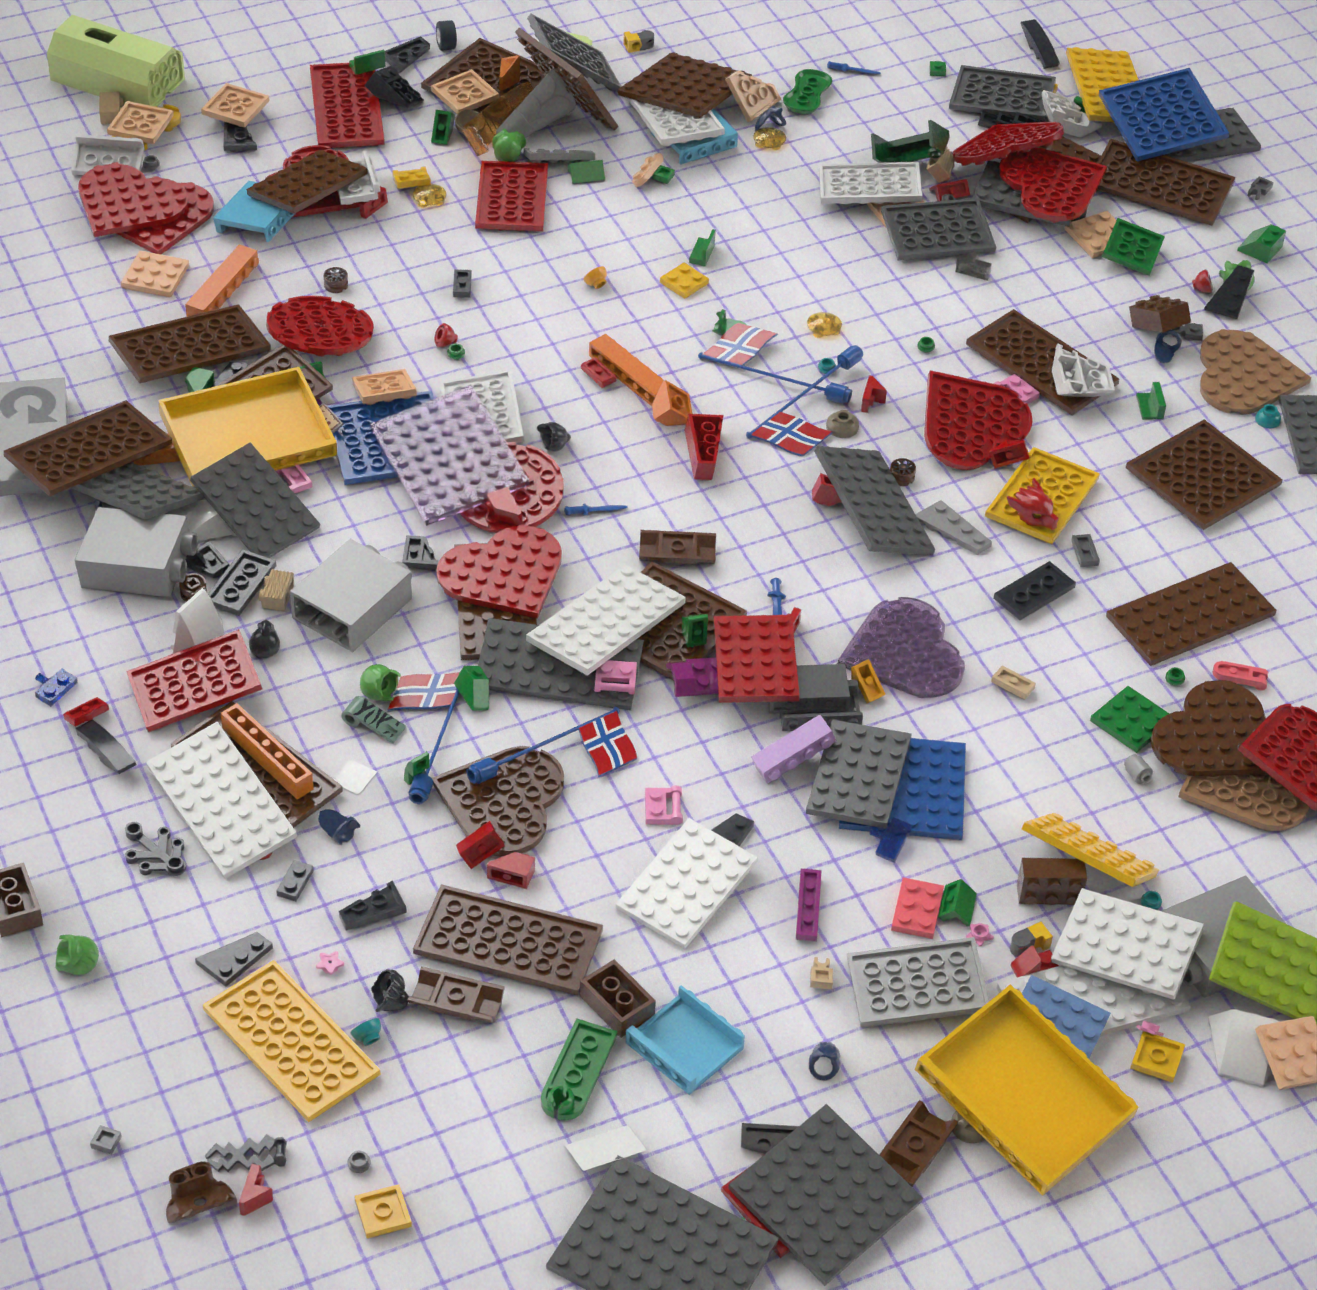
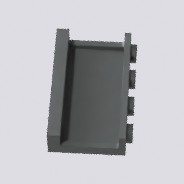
(820, 690)
(792, 721)

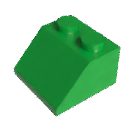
(1263, 243)

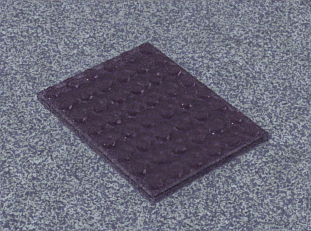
(448, 454)

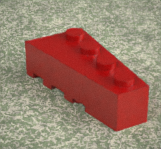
(703, 440)

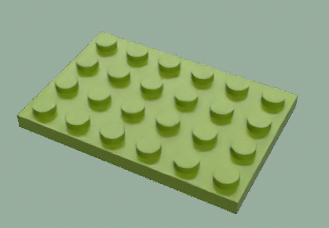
(1268, 962)

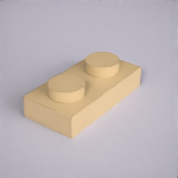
(1013, 682)

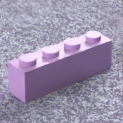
(793, 749)

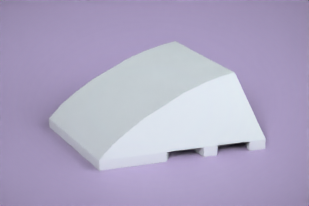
(1066, 112)
(1080, 376)
(204, 521)
(196, 622)
(1238, 1046)

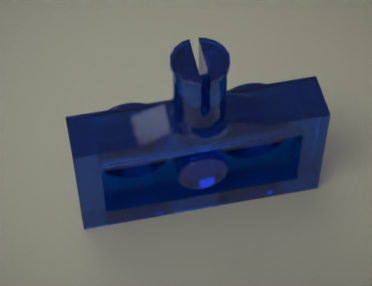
(55, 686)
(892, 839)

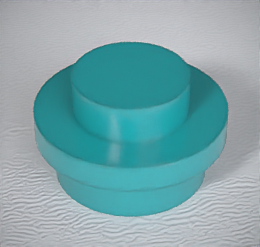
(826, 365)
(1151, 900)

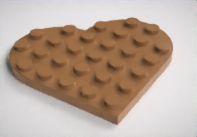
(1245, 372)
(1247, 798)

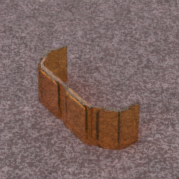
(483, 126)

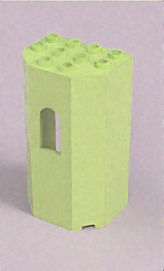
(112, 60)

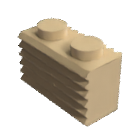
(109, 106)
(941, 167)
(276, 590)

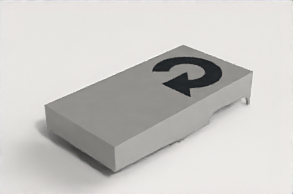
(25, 413)

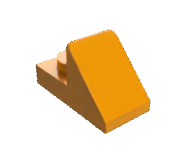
(867, 681)

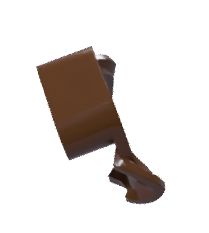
(192, 1184)

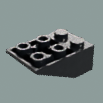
(393, 88)

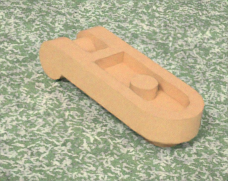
(647, 169)

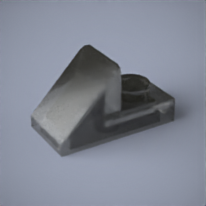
(970, 265)

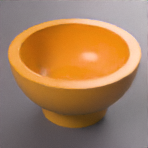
(596, 277)

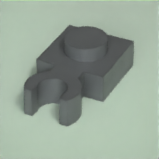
(1259, 187)
(1190, 331)

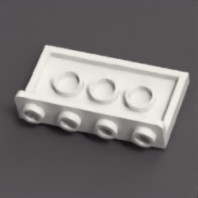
(105, 150)
(362, 189)

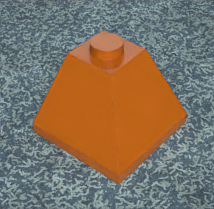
(671, 405)

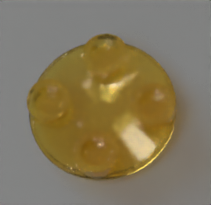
(769, 138)
(429, 195)
(824, 324)

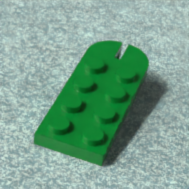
(577, 1069)

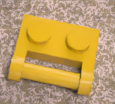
(411, 178)

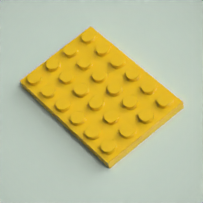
(1060, 479)
(1091, 849)

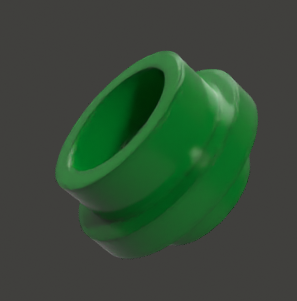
(926, 344)
(456, 351)
(1175, 676)

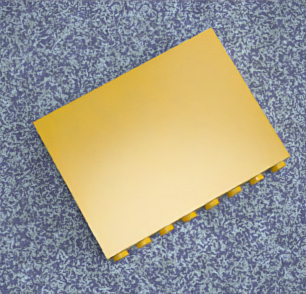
(267, 410)
(1026, 1089)

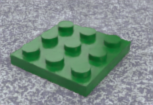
(1133, 246)
(1129, 718)

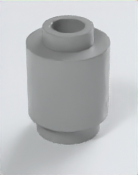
(1138, 769)

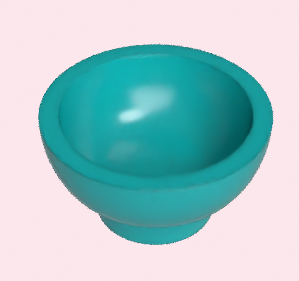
(1268, 417)
(367, 1031)

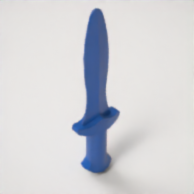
(844, 67)
(585, 509)
(776, 596)

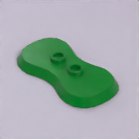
(807, 91)

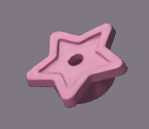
(980, 928)
(329, 967)
(1150, 1027)

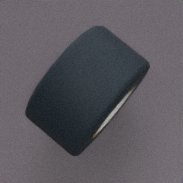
(446, 35)

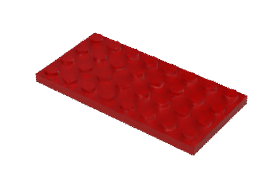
(344, 107)

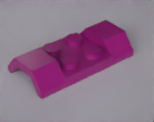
(694, 677)

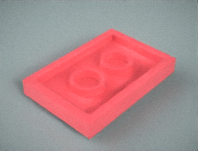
(917, 908)

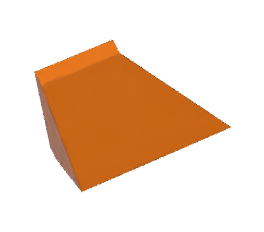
(509, 71)

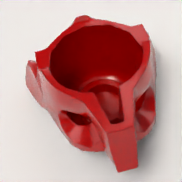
(1034, 501)

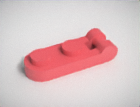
(1241, 674)

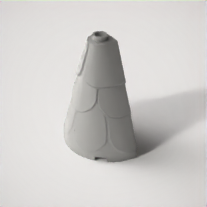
(541, 107)

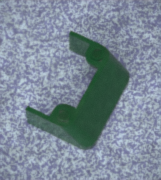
(911, 148)

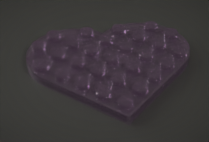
(907, 648)

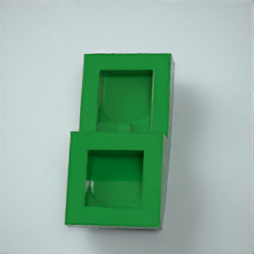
(416, 766)

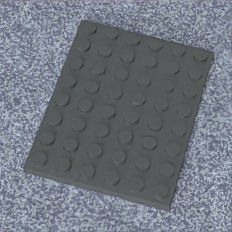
(657, 1237)

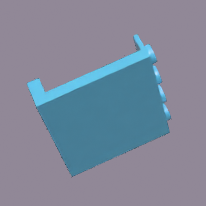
(708, 146)
(251, 214)
(686, 1041)

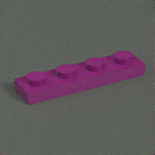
(808, 905)

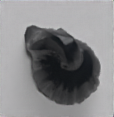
(553, 435)
(264, 640)
(389, 991)

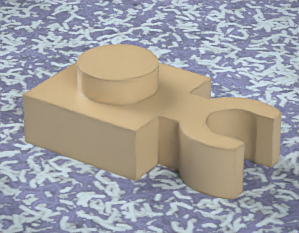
(821, 975)

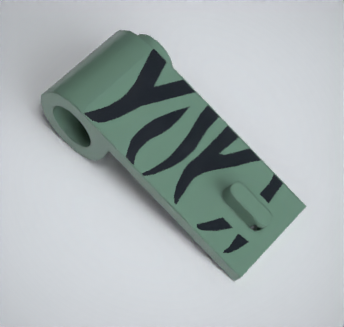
(373, 717)

